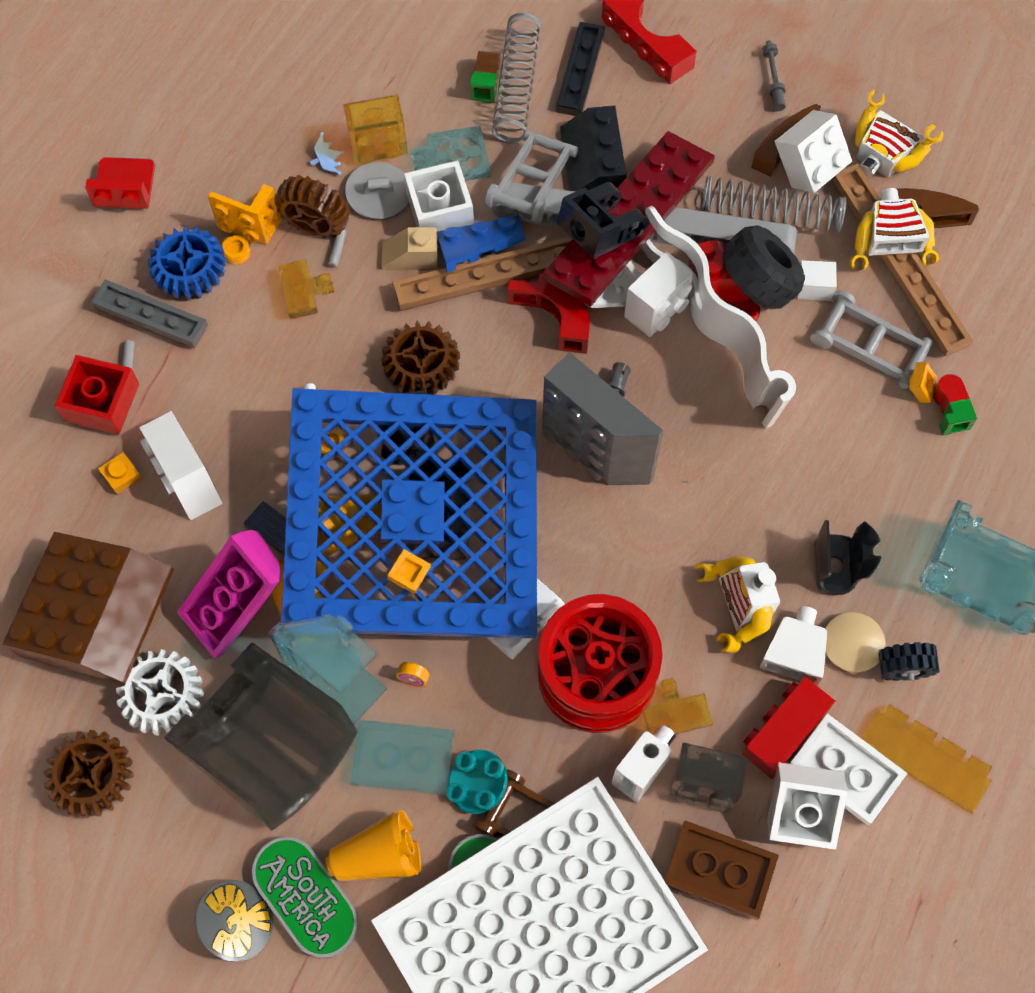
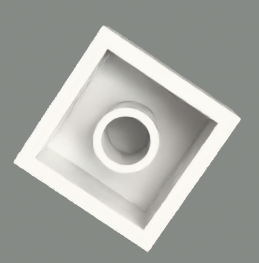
(813, 151)
(439, 197)
(658, 294)
(807, 805)

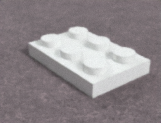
(867, 772)

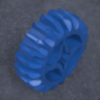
(178, 256)

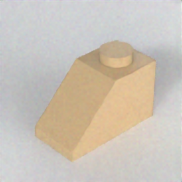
(411, 250)

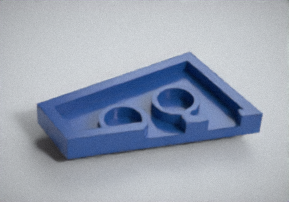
(472, 240)

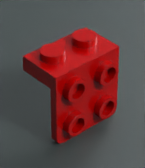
(122, 183)

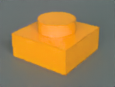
(923, 382)
(120, 473)
(408, 571)

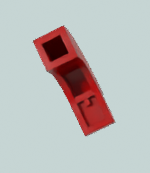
(568, 311)

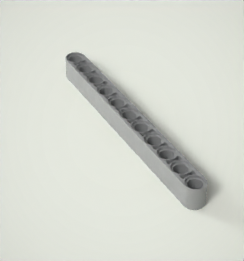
(695, 224)

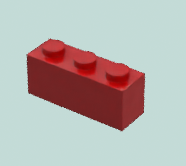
(787, 726)

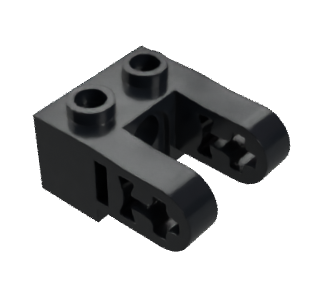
(589, 224)

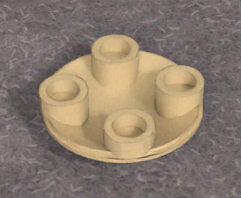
(854, 642)

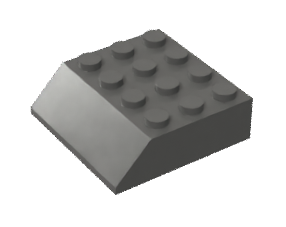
(598, 426)

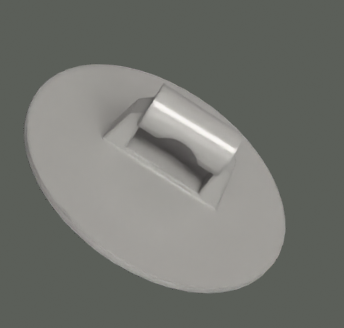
(377, 190)

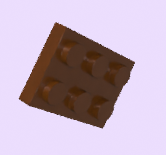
(721, 870)

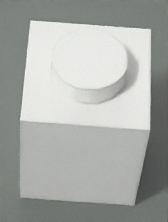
(819, 281)

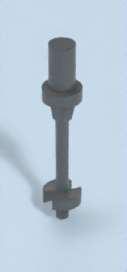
(777, 89)

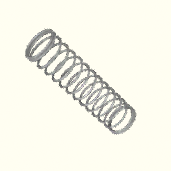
(514, 104)
(839, 217)

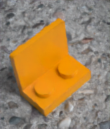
(252, 222)

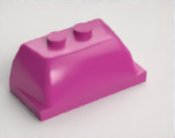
(231, 591)

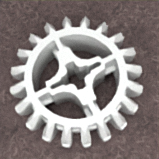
(166, 668)

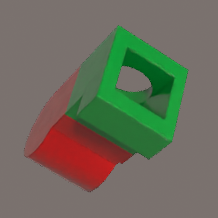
(955, 405)

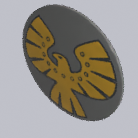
(233, 921)

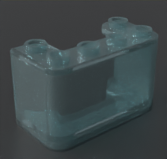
(982, 571)

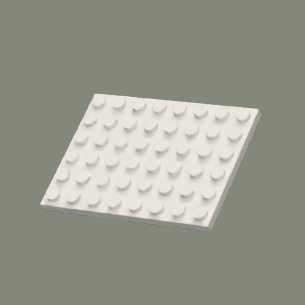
(546, 911)

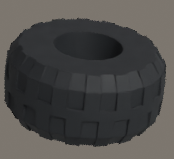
(763, 267)

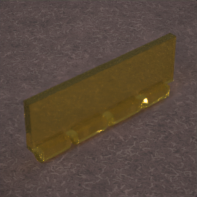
(932, 765)

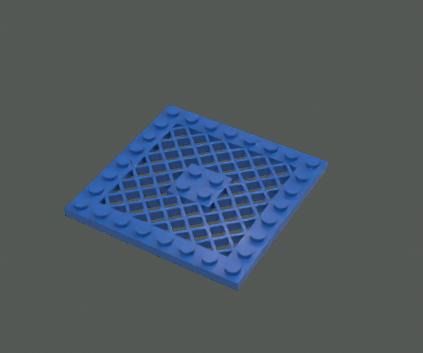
(413, 511)

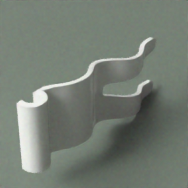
(728, 326)

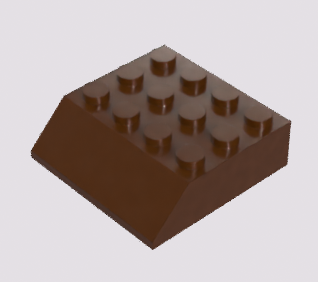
(88, 607)

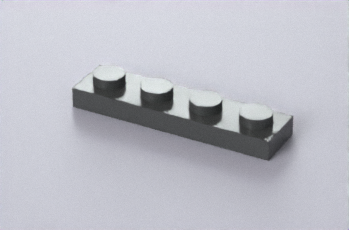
(149, 313)

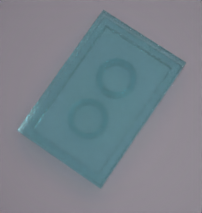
(402, 757)

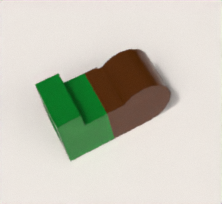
(485, 76)

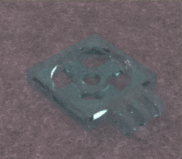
(428, 156)

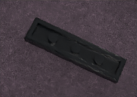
(580, 69)

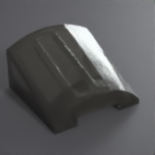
(266, 737)

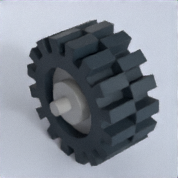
(908, 661)

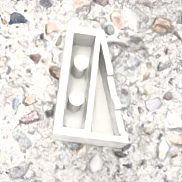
(180, 465)

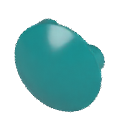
(477, 781)

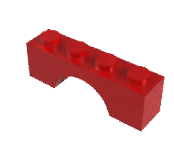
(667, 55)

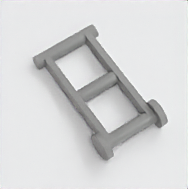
(497, 194)
(846, 303)

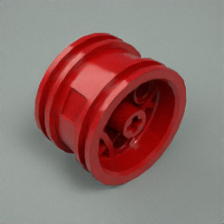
(599, 662)

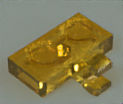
(300, 288)
(676, 713)

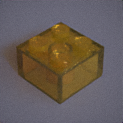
(376, 129)

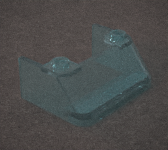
(331, 659)

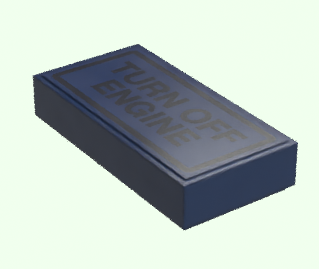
(270, 526)

